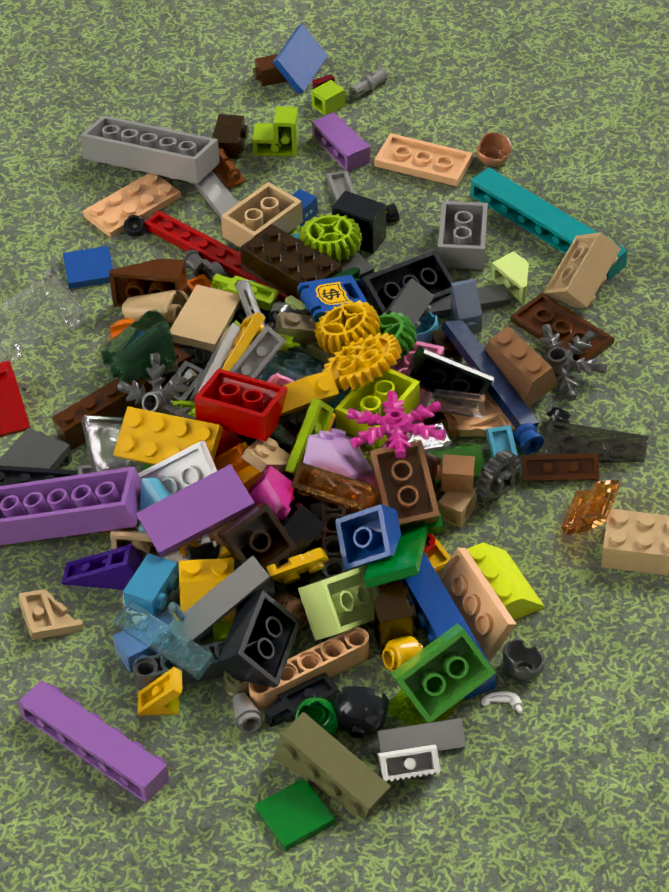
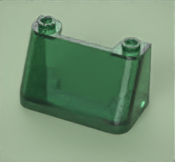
(131, 349)

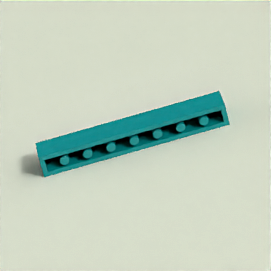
(533, 213)

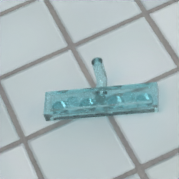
(165, 638)

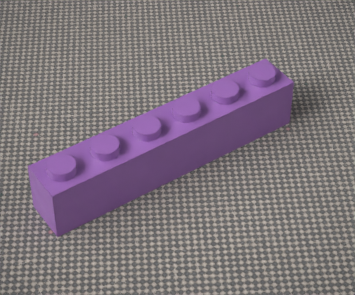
(94, 740)

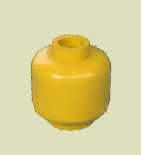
(399, 651)

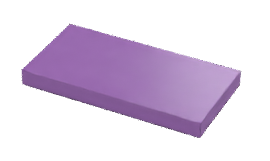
(195, 510)

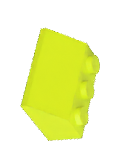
(506, 580)

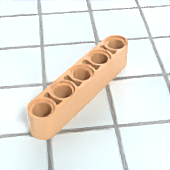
(328, 657)

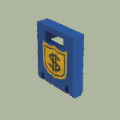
(329, 292)

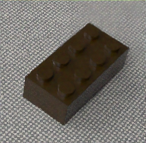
(285, 261)

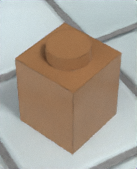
(456, 473)

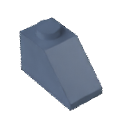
(466, 304)

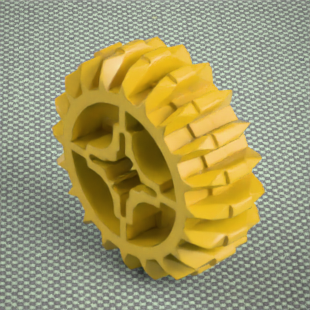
(345, 325)

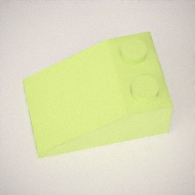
(338, 603)

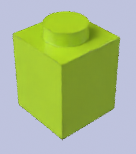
(328, 97)

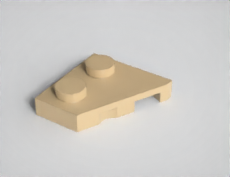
(266, 454)
(46, 616)

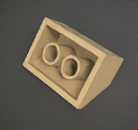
(583, 270)

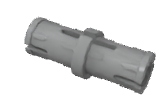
(368, 83)

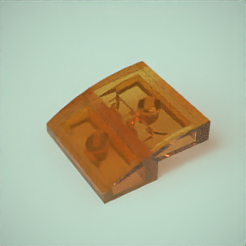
(590, 507)

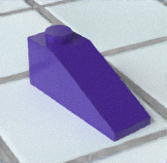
(104, 570)

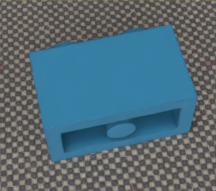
(152, 584)

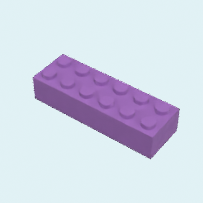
(69, 505)

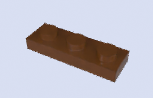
(560, 467)

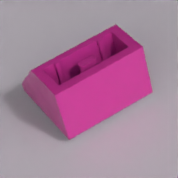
(275, 491)

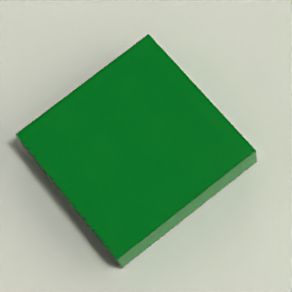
(294, 814)

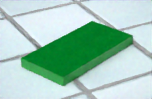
(405, 561)

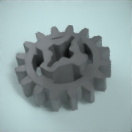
(497, 476)

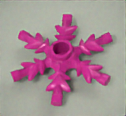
(396, 424)

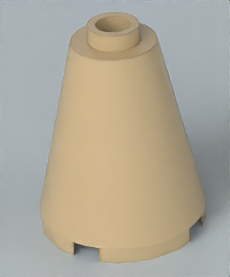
(167, 303)

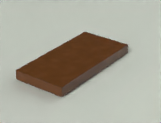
(545, 310)

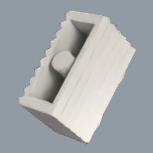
(409, 763)

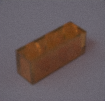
(334, 488)

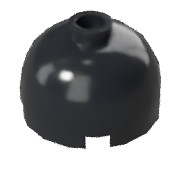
(360, 710)

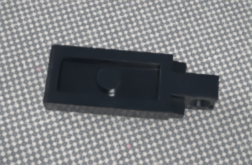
(287, 703)

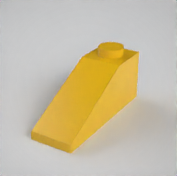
(302, 391)

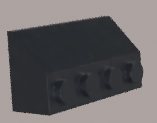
(384, 285)

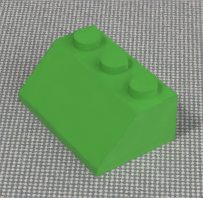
(443, 673)

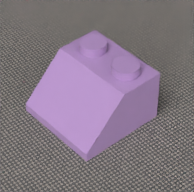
(335, 454)

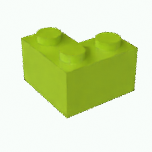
(279, 137)

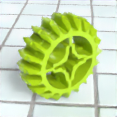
(332, 236)

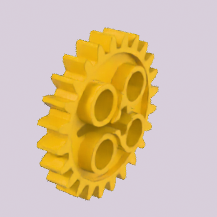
(364, 360)

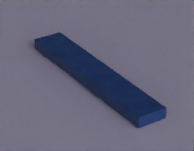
(500, 389)

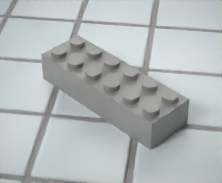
(150, 149)

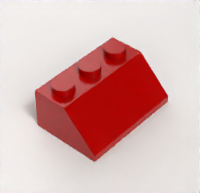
(240, 404)

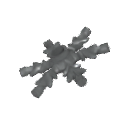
(562, 359)
(159, 399)

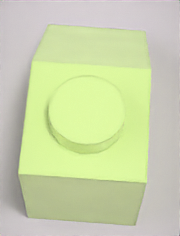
(513, 273)

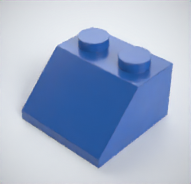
(368, 536)

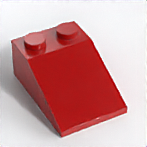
(12, 410)

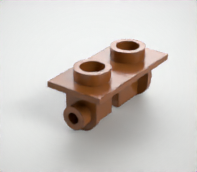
(227, 171)

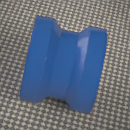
(528, 438)

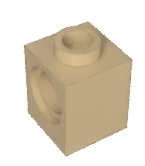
(457, 507)

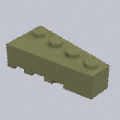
(330, 767)

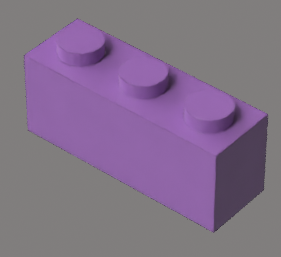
(341, 142)

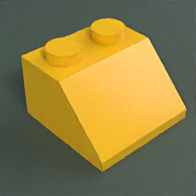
(200, 577)

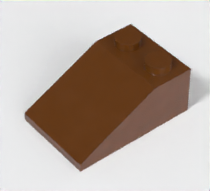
(147, 278)

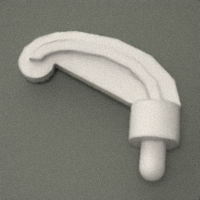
(503, 697)

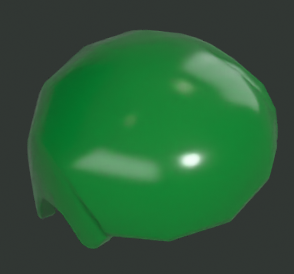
(320, 711)

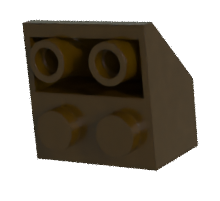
(393, 614)

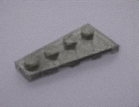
(580, 439)

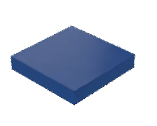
(88, 267)

